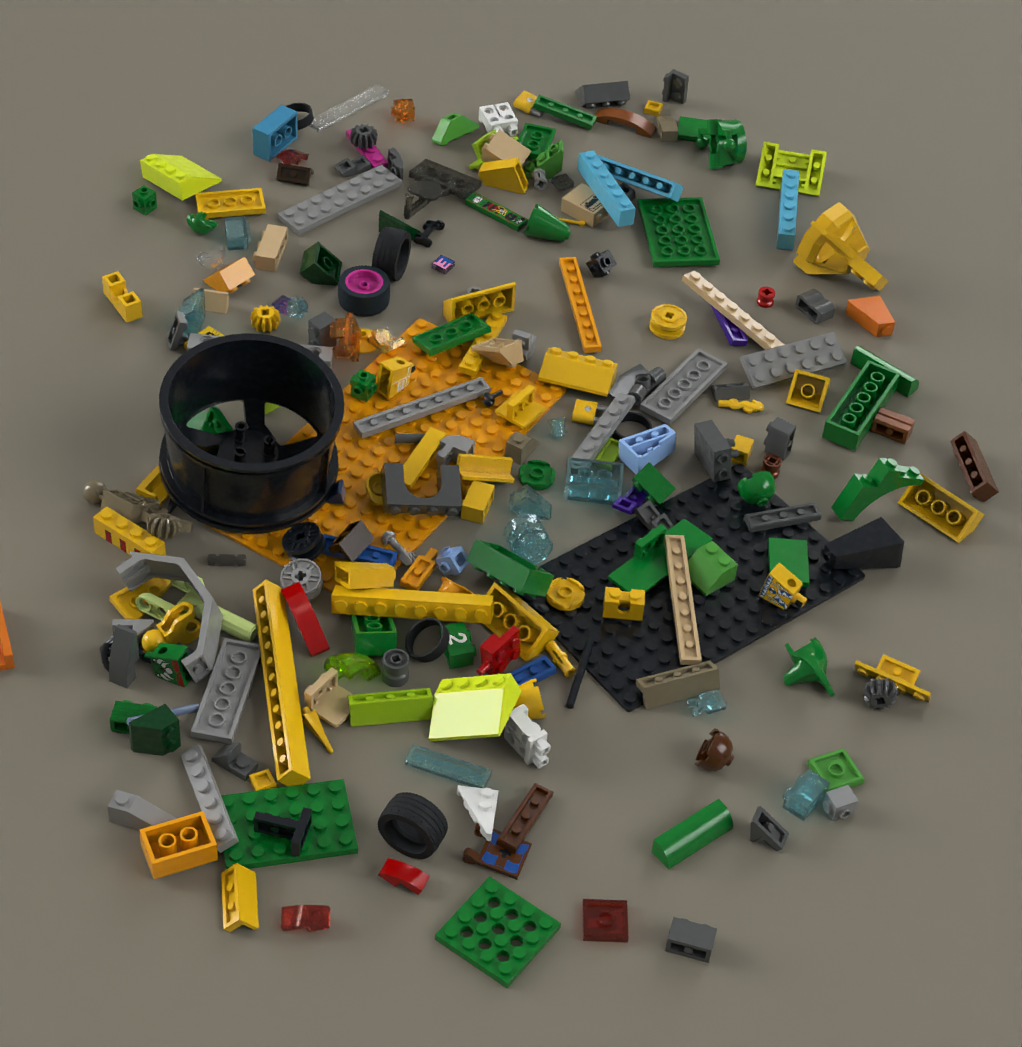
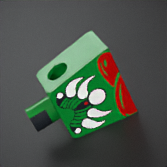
(167, 663)

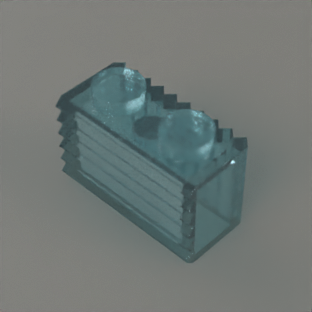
(236, 233)

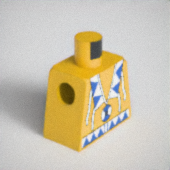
(782, 588)

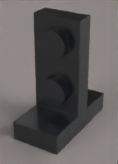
(285, 828)

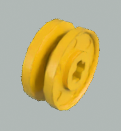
(668, 321)

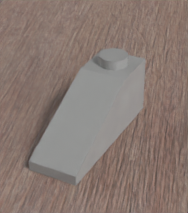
(135, 812)

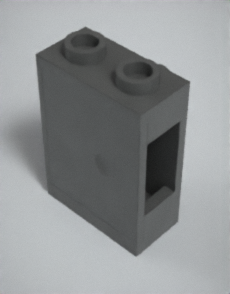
(713, 450)

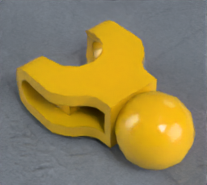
(173, 628)

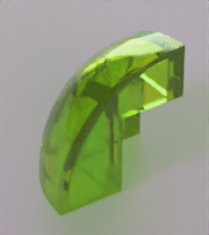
(351, 664)

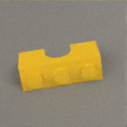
(126, 303)

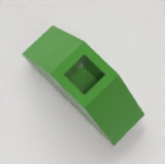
(452, 128)
(549, 161)

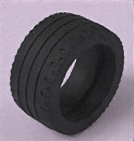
(392, 252)
(412, 825)

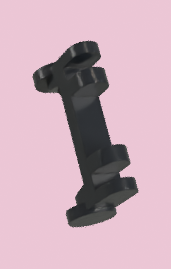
(429, 226)

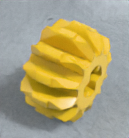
(265, 318)

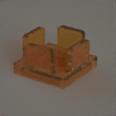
(349, 337)

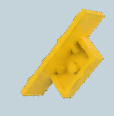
(899, 672)

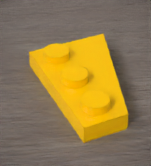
(125, 599)

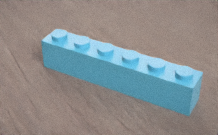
(643, 180)
(606, 188)
(788, 210)

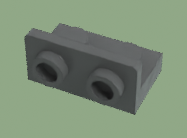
(675, 86)

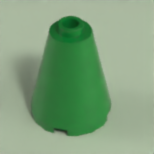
(546, 225)

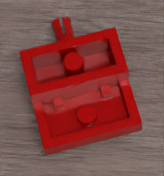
(499, 651)

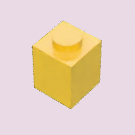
(744, 446)

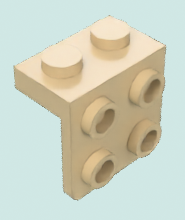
(328, 698)

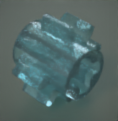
(297, 307)

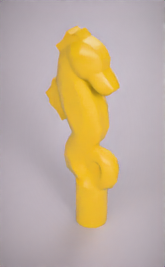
(748, 407)

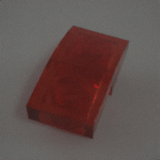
(292, 156)
(305, 916)

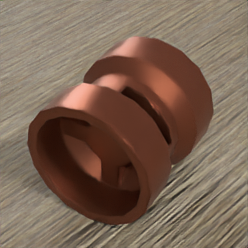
(772, 464)

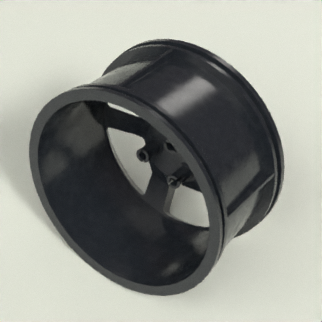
(253, 479)

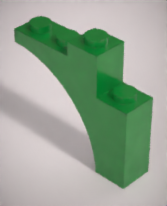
(865, 488)

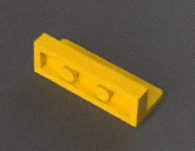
(485, 468)
(239, 898)

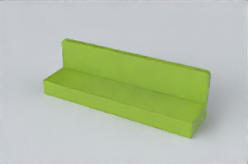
(390, 707)

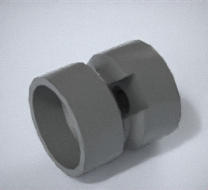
(395, 667)

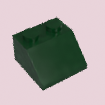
(320, 266)
(155, 732)

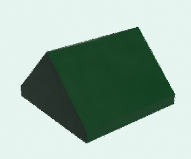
(387, 220)

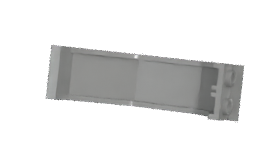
(148, 566)

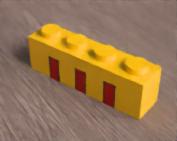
(126, 534)

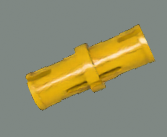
(564, 665)

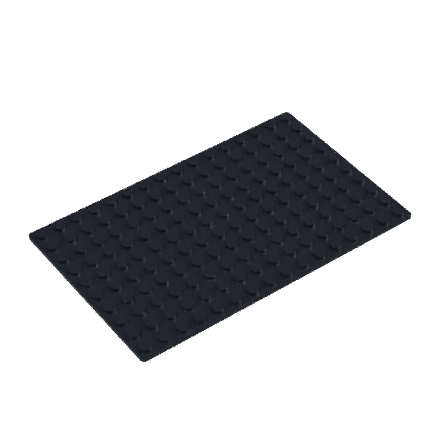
(724, 618)

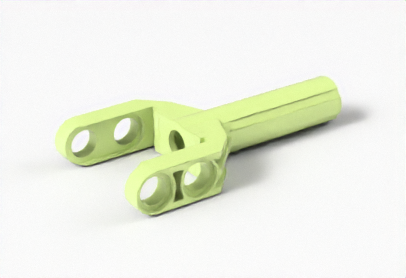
(231, 622)

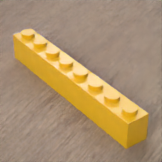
(413, 604)

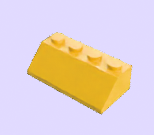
(481, 303)
(578, 371)
(941, 509)
(512, 610)

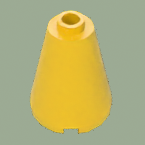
(531, 699)

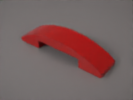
(305, 619)

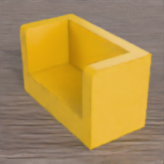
(153, 487)

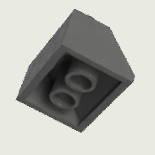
(603, 94)

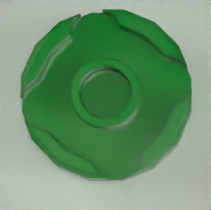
(536, 474)

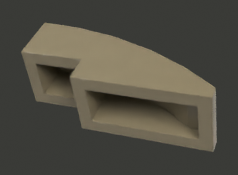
(666, 128)

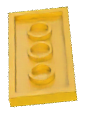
(231, 203)

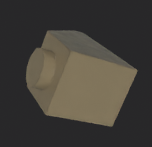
(520, 447)

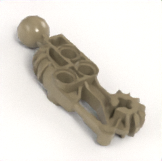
(137, 509)

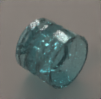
(528, 538)

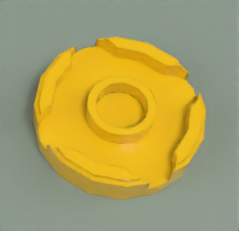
(565, 594)

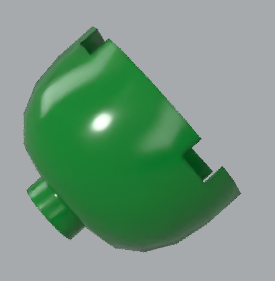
(757, 489)

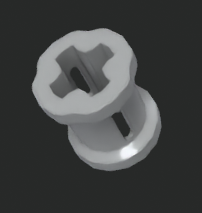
(537, 179)

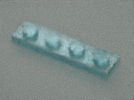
(448, 767)

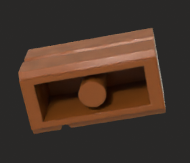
(893, 425)

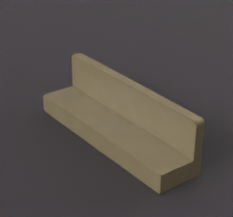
(678, 684)

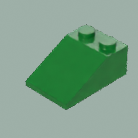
(373, 634)

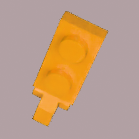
(419, 570)

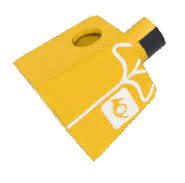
(394, 376)

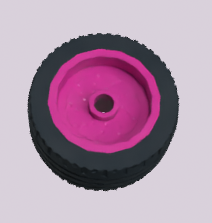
(364, 290)

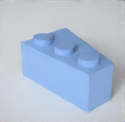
(647, 447)

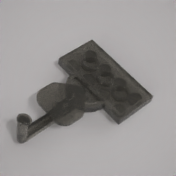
(436, 181)

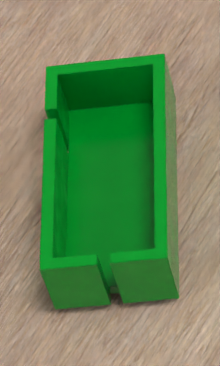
(509, 569)

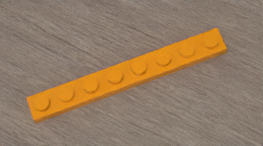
(580, 305)

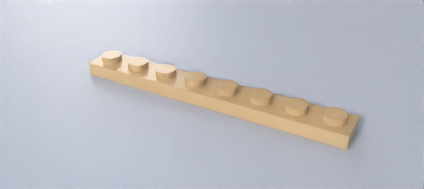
(731, 310)
(682, 600)

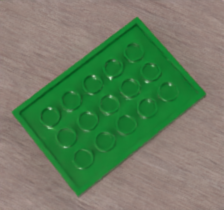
(678, 232)
(329, 834)

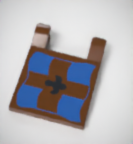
(496, 857)

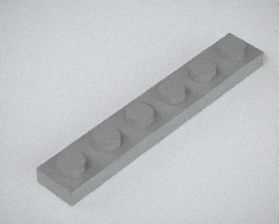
(605, 427)
(209, 797)

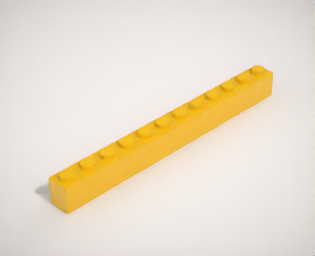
(281, 685)

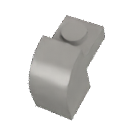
(528, 342)
(451, 447)

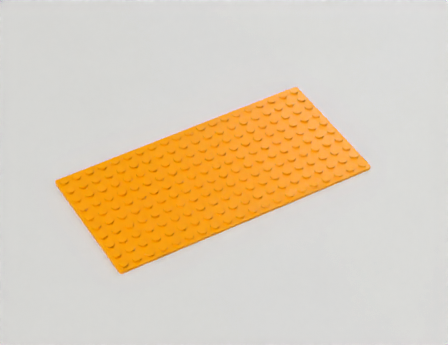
(365, 456)

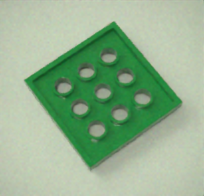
(500, 944)

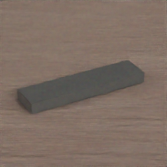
(782, 517)

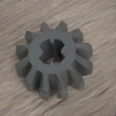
(363, 136)
(880, 693)

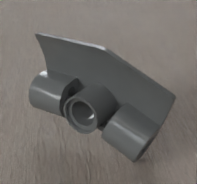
(638, 382)

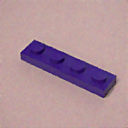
(734, 334)

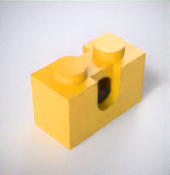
(616, 598)

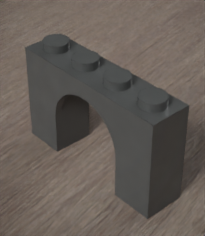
(399, 500)

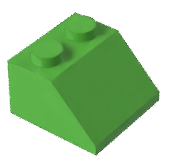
(711, 568)

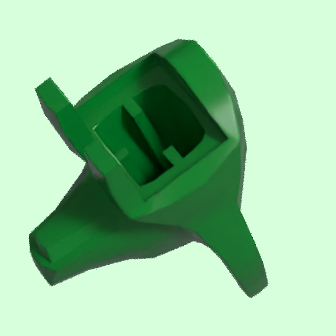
(809, 665)

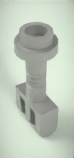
(406, 557)

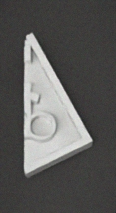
(481, 807)

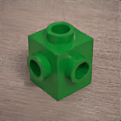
(144, 200)
(363, 385)

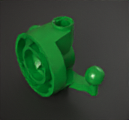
(726, 142)

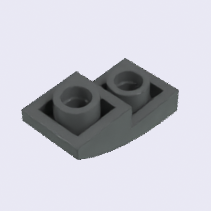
(395, 160)

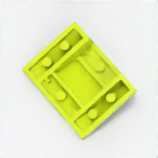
(809, 167)

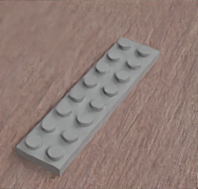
(339, 199)

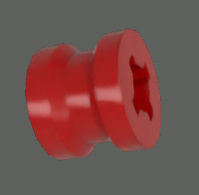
(765, 297)

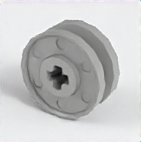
(306, 573)

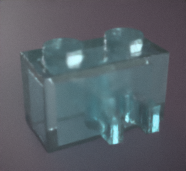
(805, 794)

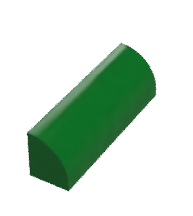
(907, 384)
(692, 834)

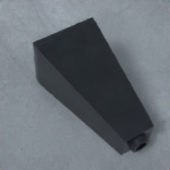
(866, 547)

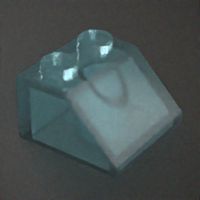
(194, 311)

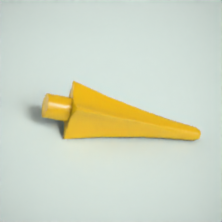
(312, 721)

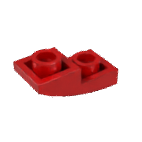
(408, 875)

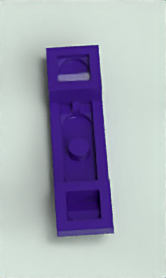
(630, 502)

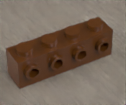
(974, 467)

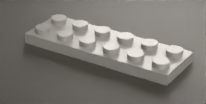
(780, 362)
(683, 386)
(227, 691)

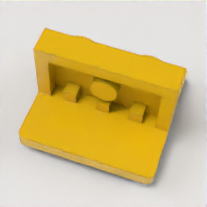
(521, 408)

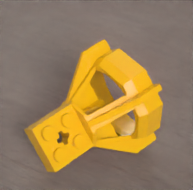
(833, 241)

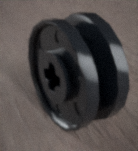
(304, 541)

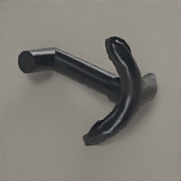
(105, 651)

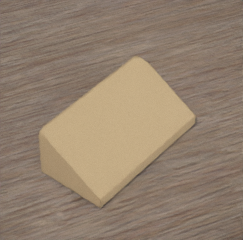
(215, 301)

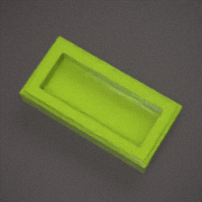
(609, 452)

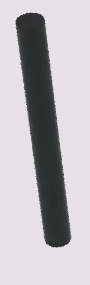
(579, 673)

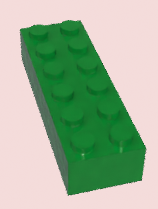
(860, 405)

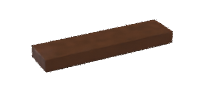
(524, 818)

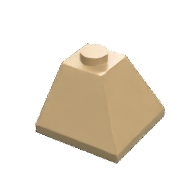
(502, 351)

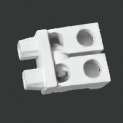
(499, 119)
(527, 737)

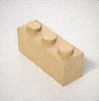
(270, 247)

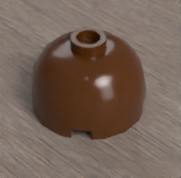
(715, 752)

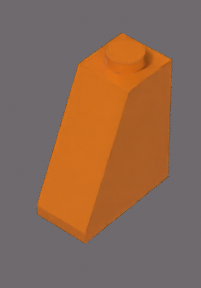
(871, 315)

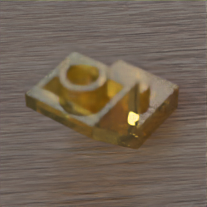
(384, 341)

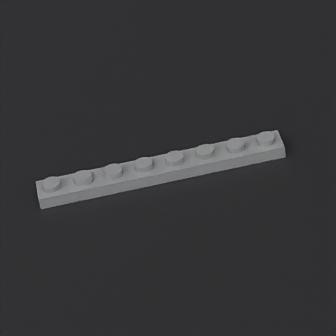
(421, 407)

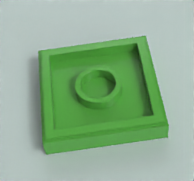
(837, 769)

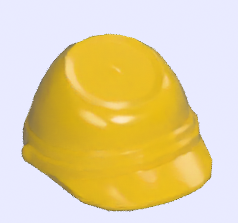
(374, 488)

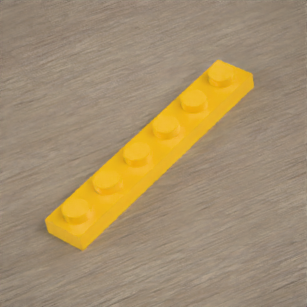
(472, 360)

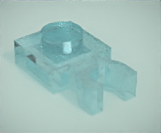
(709, 702)

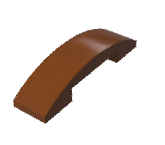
(627, 118)

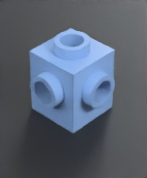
(452, 560)

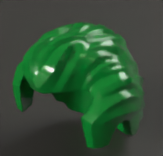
(199, 224)

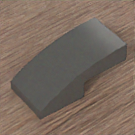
(353, 167)
(651, 517)

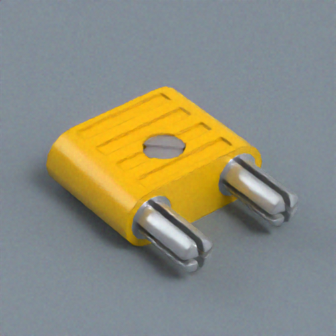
(525, 103)
(585, 411)

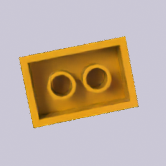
(178, 845)

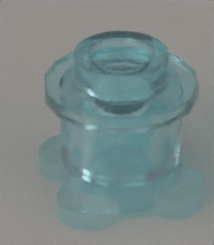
(557, 427)

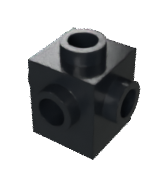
(601, 263)

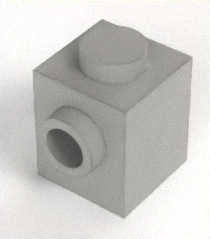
(840, 803)

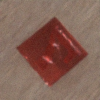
(605, 920)

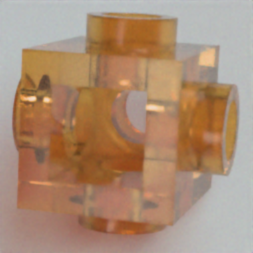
(403, 110)

